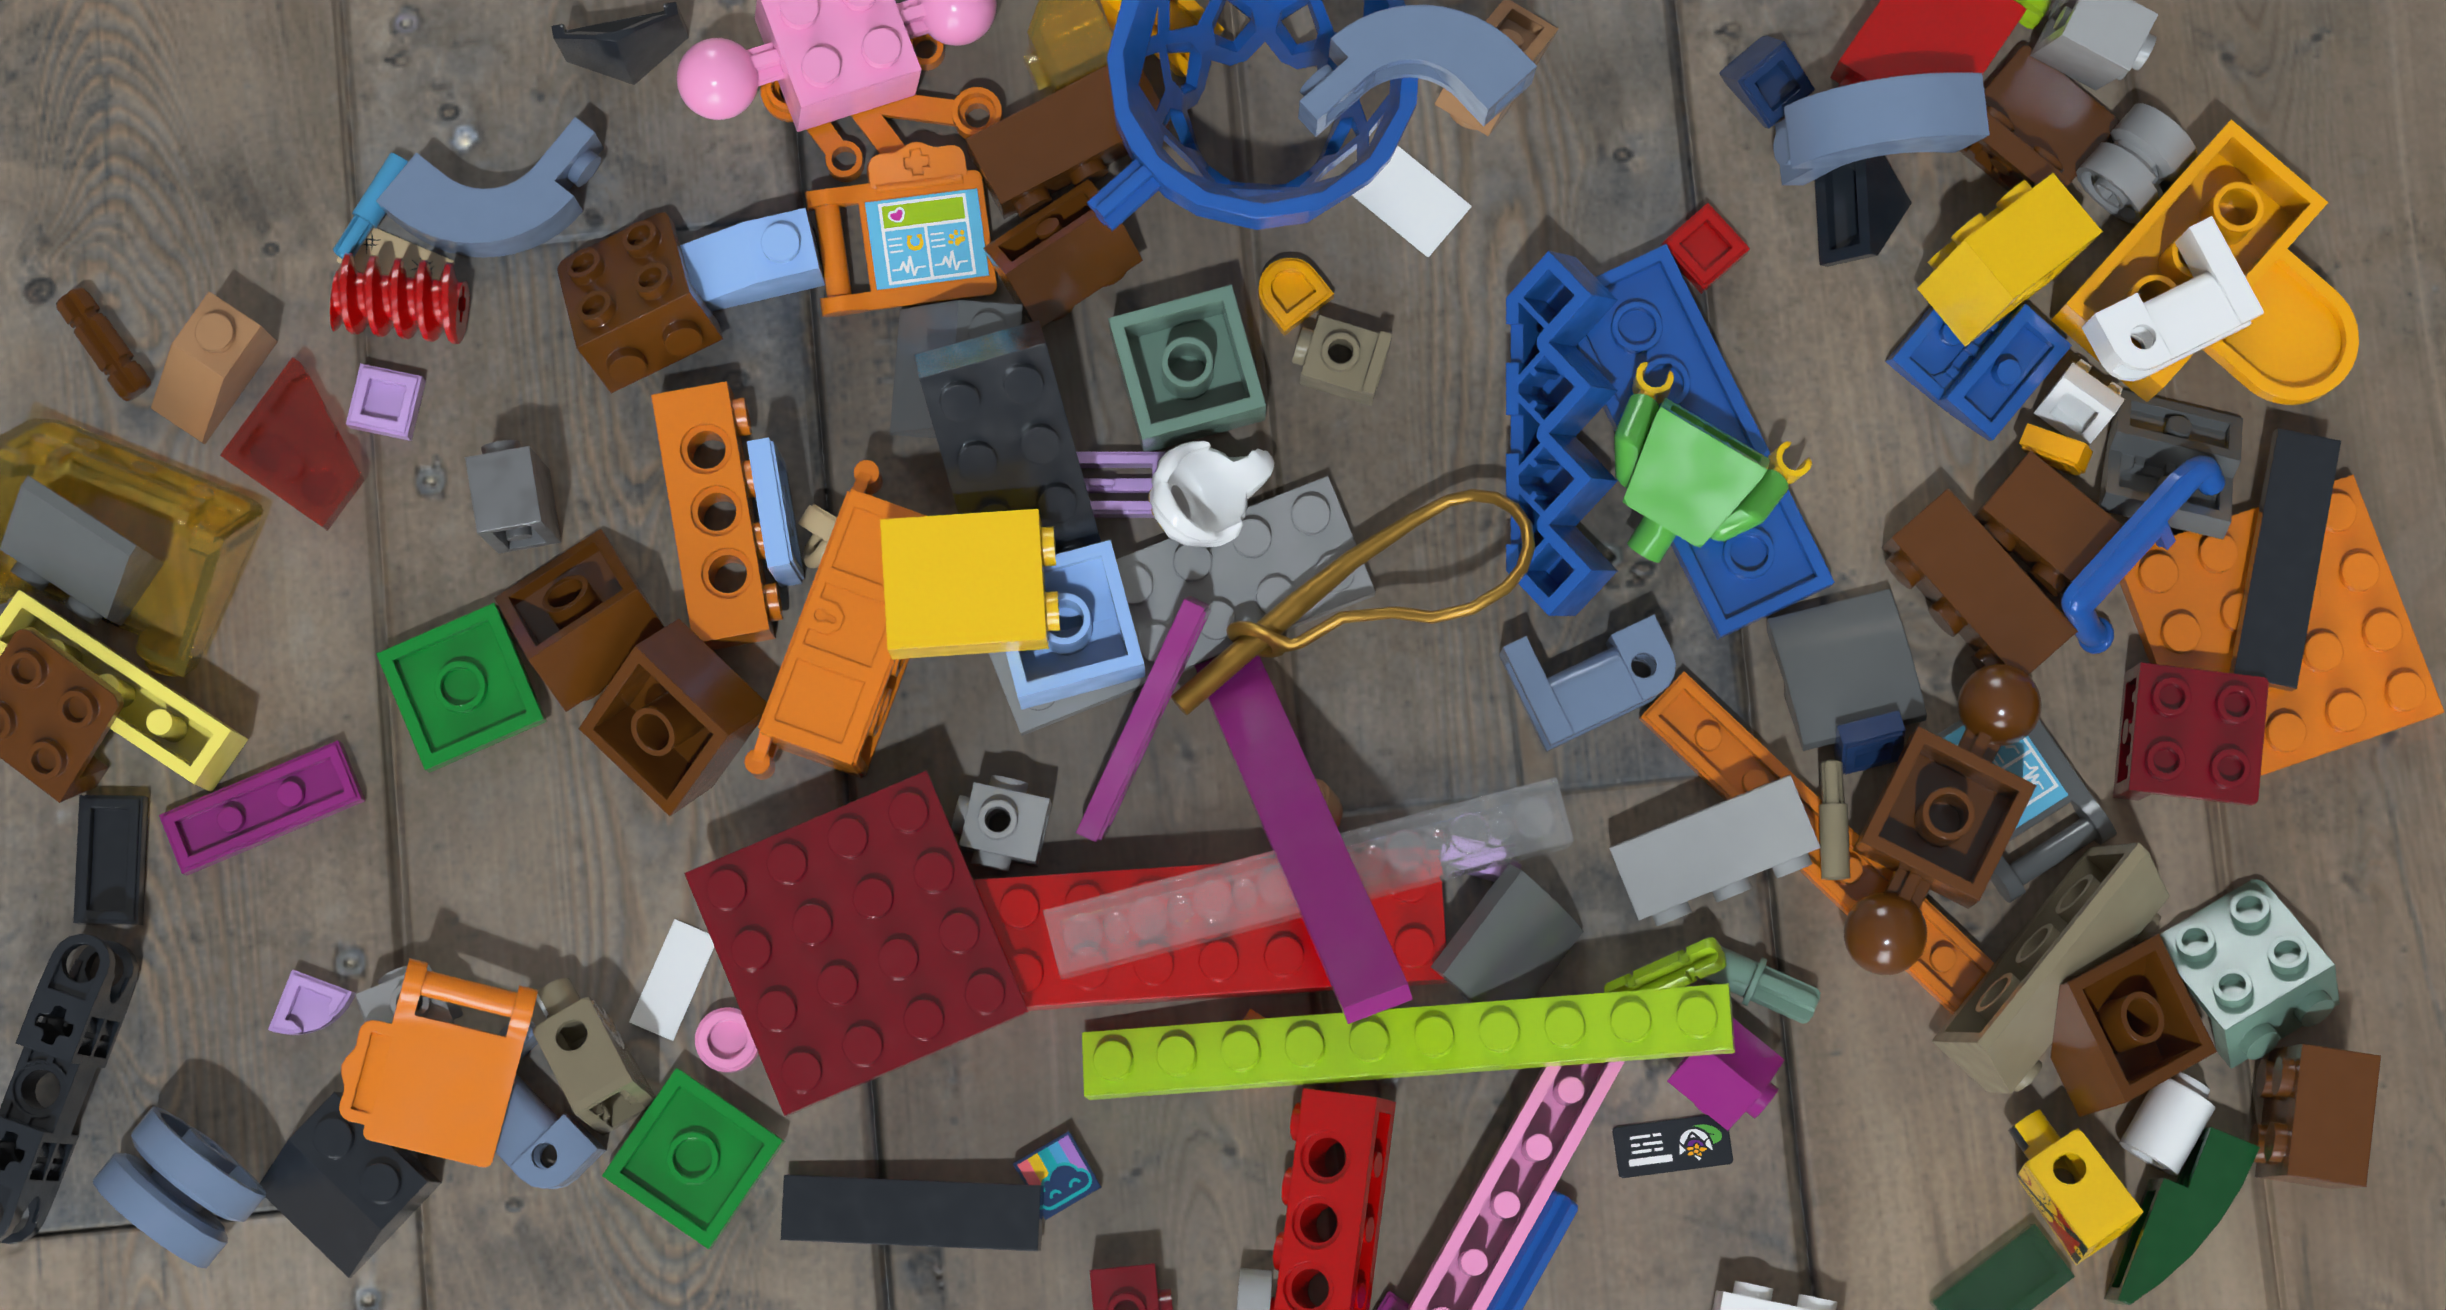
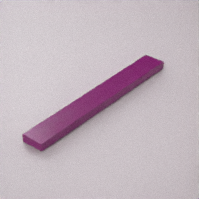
(1308, 845)

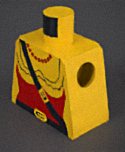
(2083, 1213)

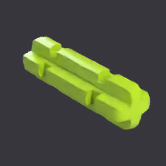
(1675, 969)

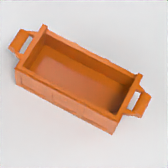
(837, 667)

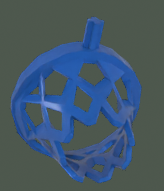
(1210, 192)

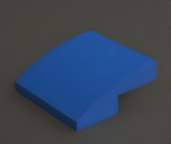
(1986, 378)

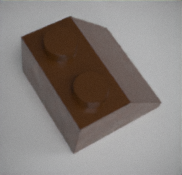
(579, 619)
(2125, 1028)

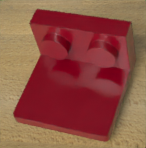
(2190, 734)

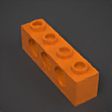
(683, 423)

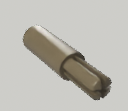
(1833, 823)

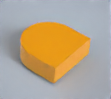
(1292, 292)
(2056, 450)

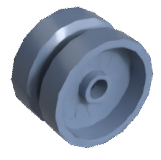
(179, 1187)

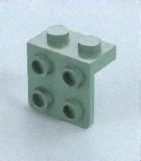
(2252, 971)

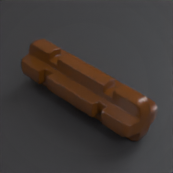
(103, 344)

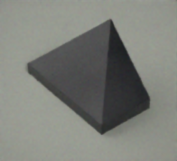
(1857, 210)

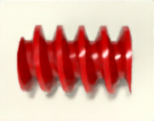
(399, 300)

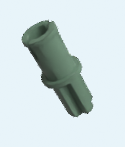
(1767, 987)

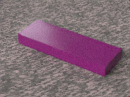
(262, 808)

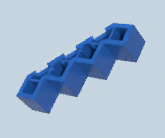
(1550, 400)

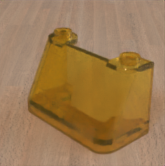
(170, 513)

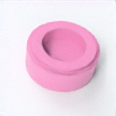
(725, 1041)

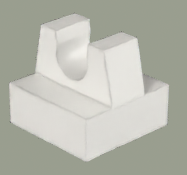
(2080, 404)

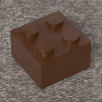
(674, 717)
(2316, 1116)

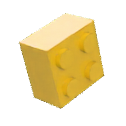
(2006, 256)

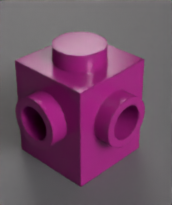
(1732, 1082)

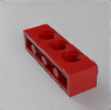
(1354, 1194)

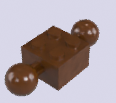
(1943, 819)

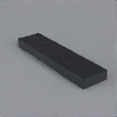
(2285, 557)
(912, 1212)

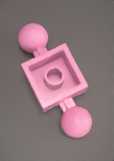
(826, 56)

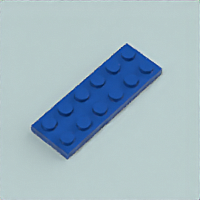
(1663, 326)

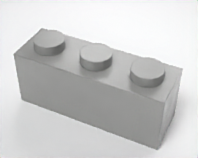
(1716, 851)

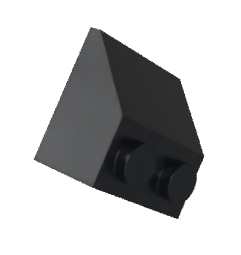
(344, 1188)

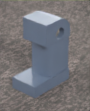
(1594, 688)
(533, 1126)

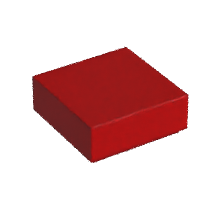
(1705, 248)

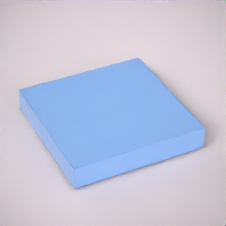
(775, 512)

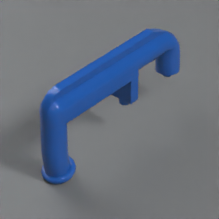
(2130, 544)

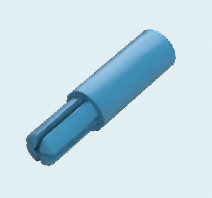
(368, 212)

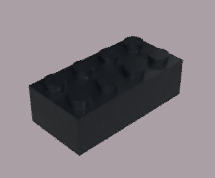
(1007, 431)

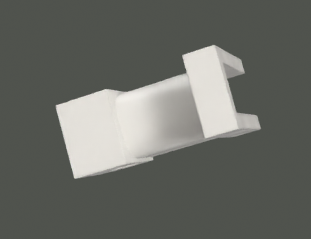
(2180, 319)

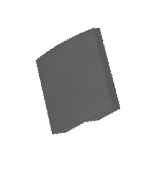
(2152, 442)
(1845, 666)
(1508, 942)

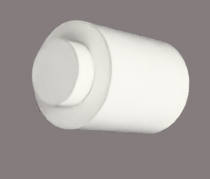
(2169, 1123)

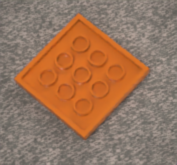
(2360, 652)

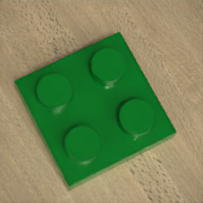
(461, 687)
(693, 1158)

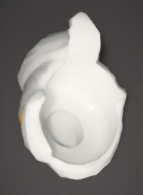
(1204, 493)

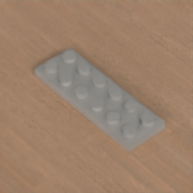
(1273, 555)

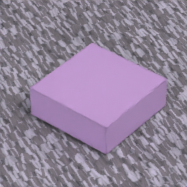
(385, 402)

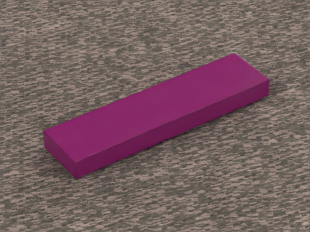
(1144, 719)

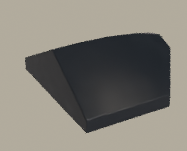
(624, 47)

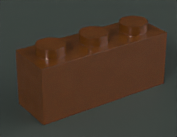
(1051, 144)
(1976, 587)

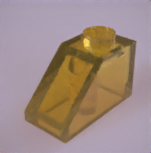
(1066, 42)

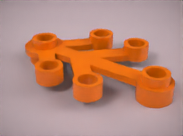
(876, 128)

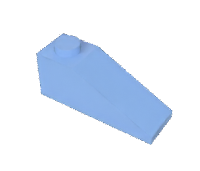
(755, 260)

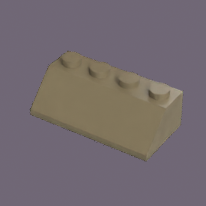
(2087, 919)

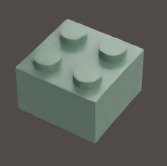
(1187, 369)

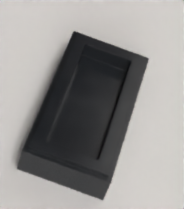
(111, 860)

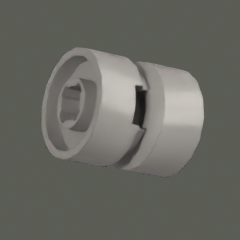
(2144, 153)

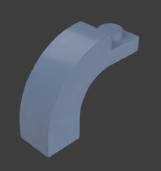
(1424, 43)
(1879, 119)
(499, 218)

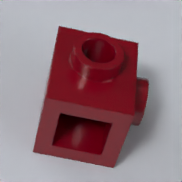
(1128, 1289)

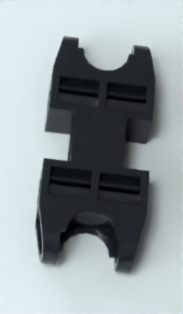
(72, 1057)

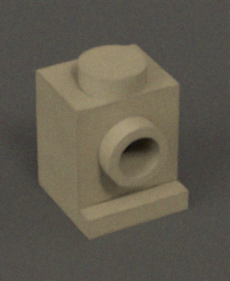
(1351, 380)

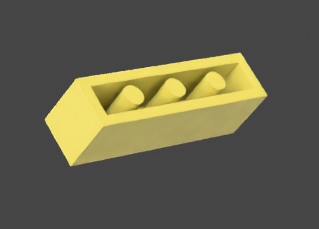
(152, 712)

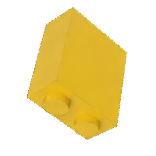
(967, 583)

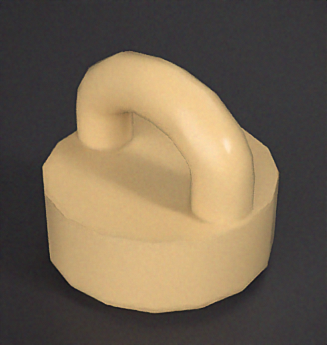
(821, 525)

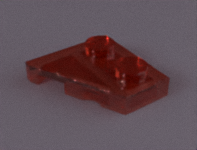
(297, 449)

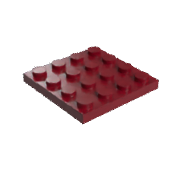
(856, 943)

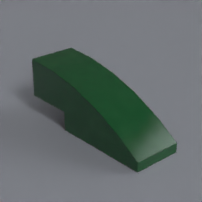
(2180, 1214)

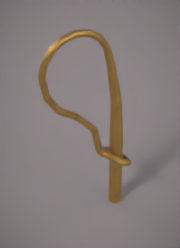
(1265, 636)

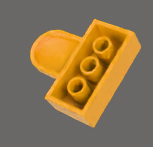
(2307, 328)

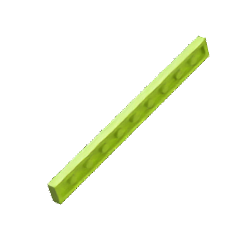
(1409, 1042)

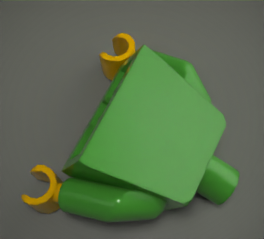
(1691, 474)

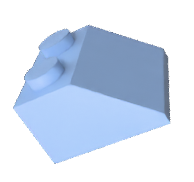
(1095, 635)

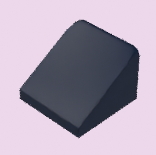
(1767, 79)

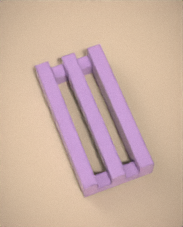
(1120, 509)

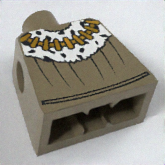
(601, 1074)

